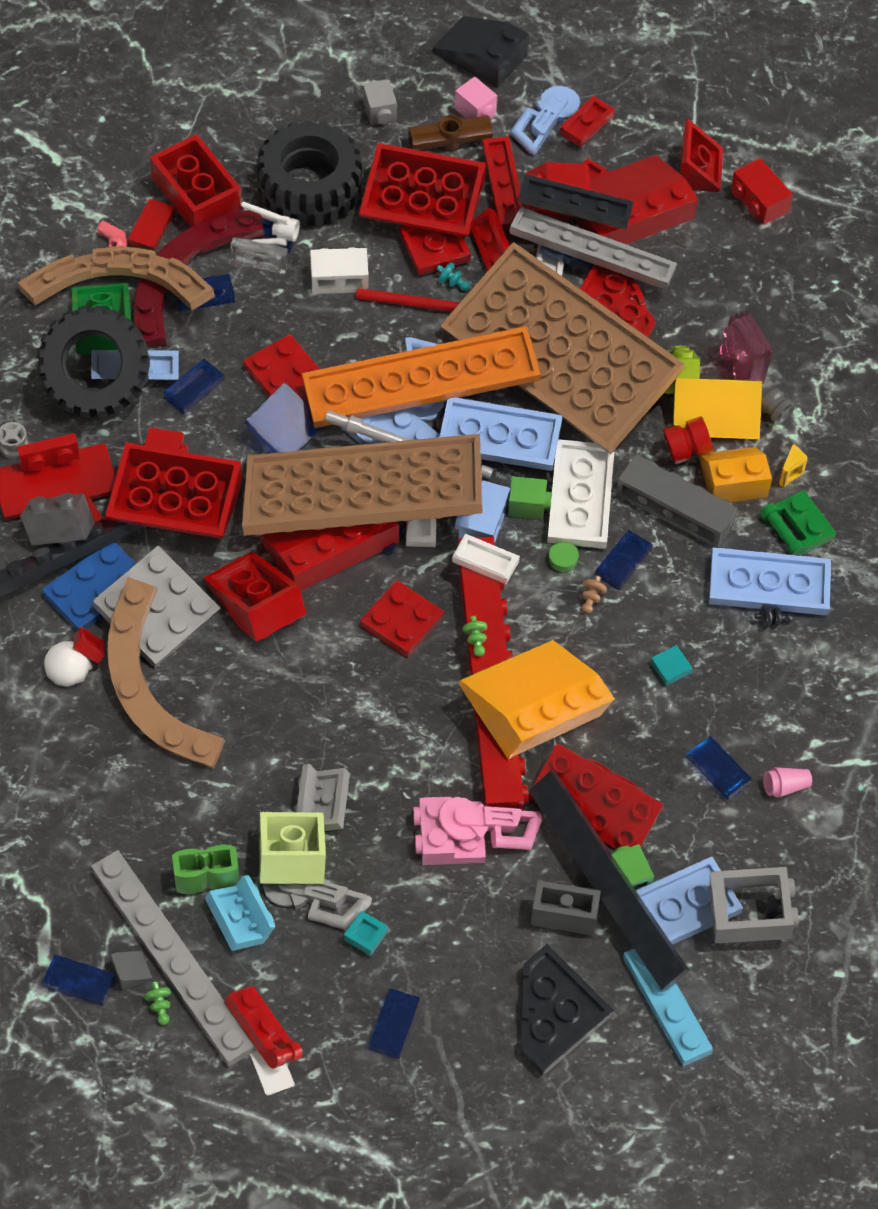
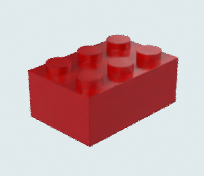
(195, 181)

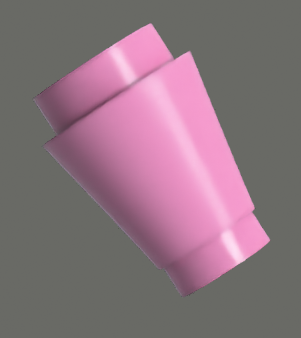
(786, 781)

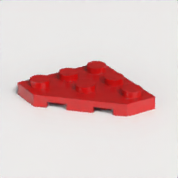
(620, 296)

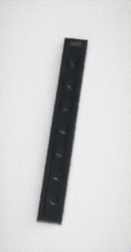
(607, 876)

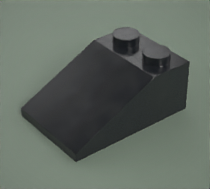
(484, 48)

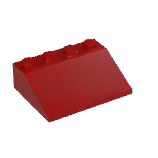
(423, 190)
(659, 197)
(175, 490)
(319, 554)

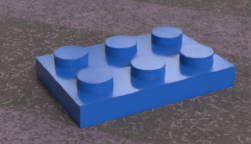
(79, 586)

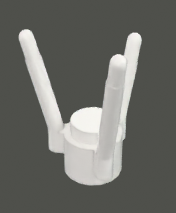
(283, 226)

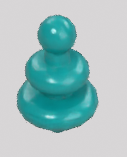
(455, 278)

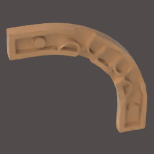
(118, 261)
(131, 686)

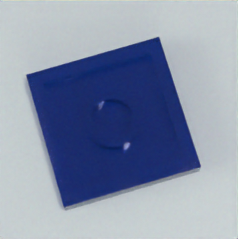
(283, 421)

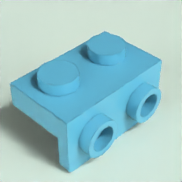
(241, 914)

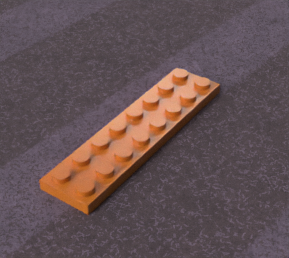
(422, 376)

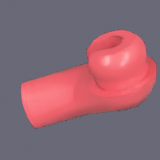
(116, 236)

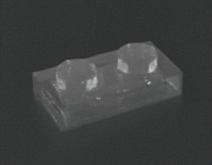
(259, 255)

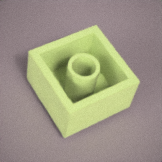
(292, 848)

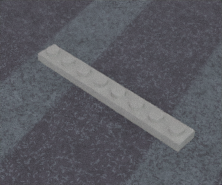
(173, 958)

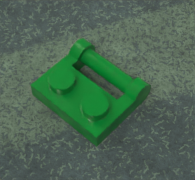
(804, 519)

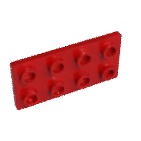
(53, 469)
(609, 801)

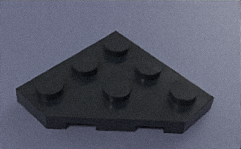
(556, 1010)

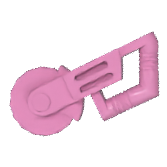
(465, 821)

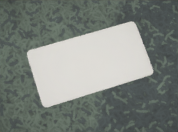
(272, 1079)

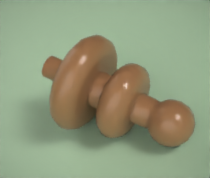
(591, 596)

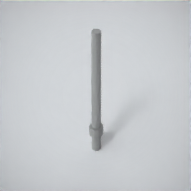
(354, 425)

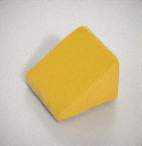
(794, 466)

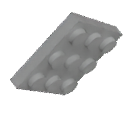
(176, 611)

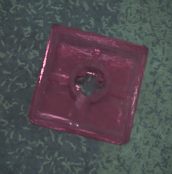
(746, 348)

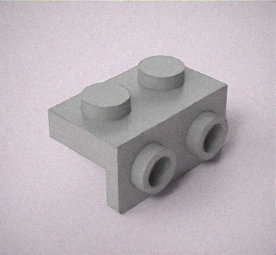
(325, 794)

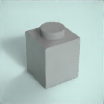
(379, 102)

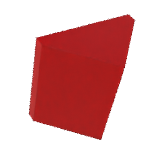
(700, 159)

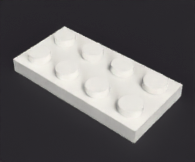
(580, 494)

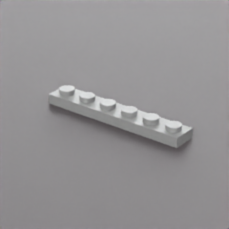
(593, 248)

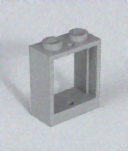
(754, 929)

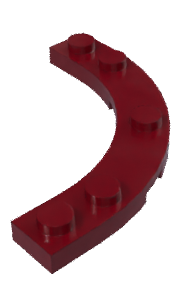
(199, 238)

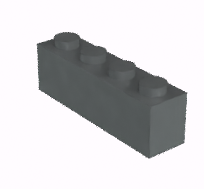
(676, 501)

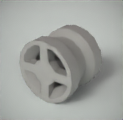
(15, 433)

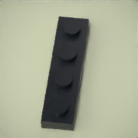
(575, 201)

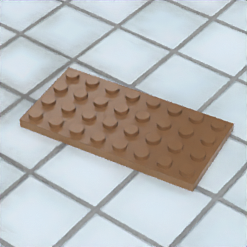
(588, 358)
(363, 484)

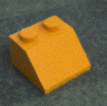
(737, 474)

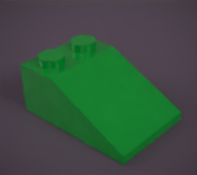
(109, 296)

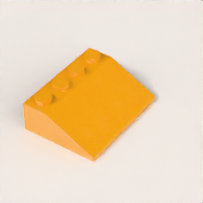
(536, 697)

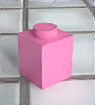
(475, 99)

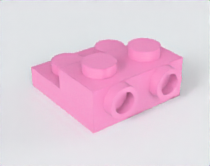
(435, 844)

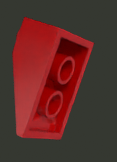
(256, 595)

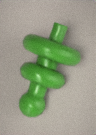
(476, 636)
(159, 1005)

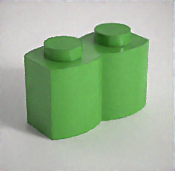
(205, 869)

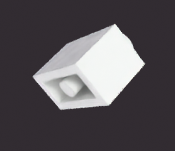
(339, 270)

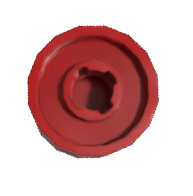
(688, 440)

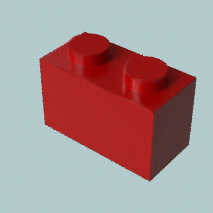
(761, 191)

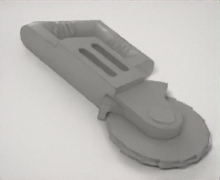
(325, 895)

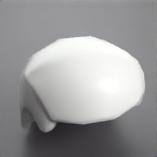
(66, 665)

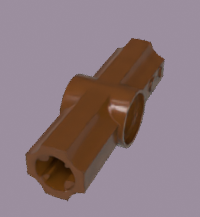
(450, 132)

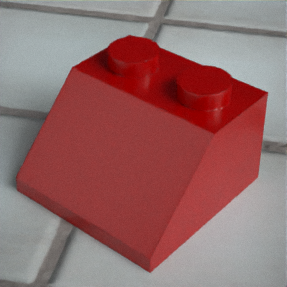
(566, 173)

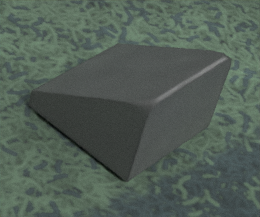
(130, 969)

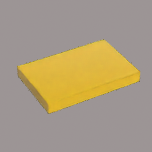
(726, 406)

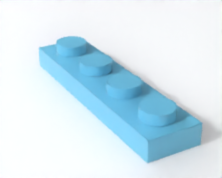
(671, 1013)

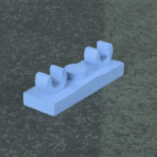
(163, 364)

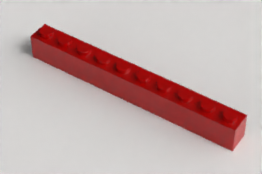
(499, 775)

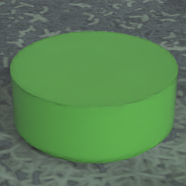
(563, 556)

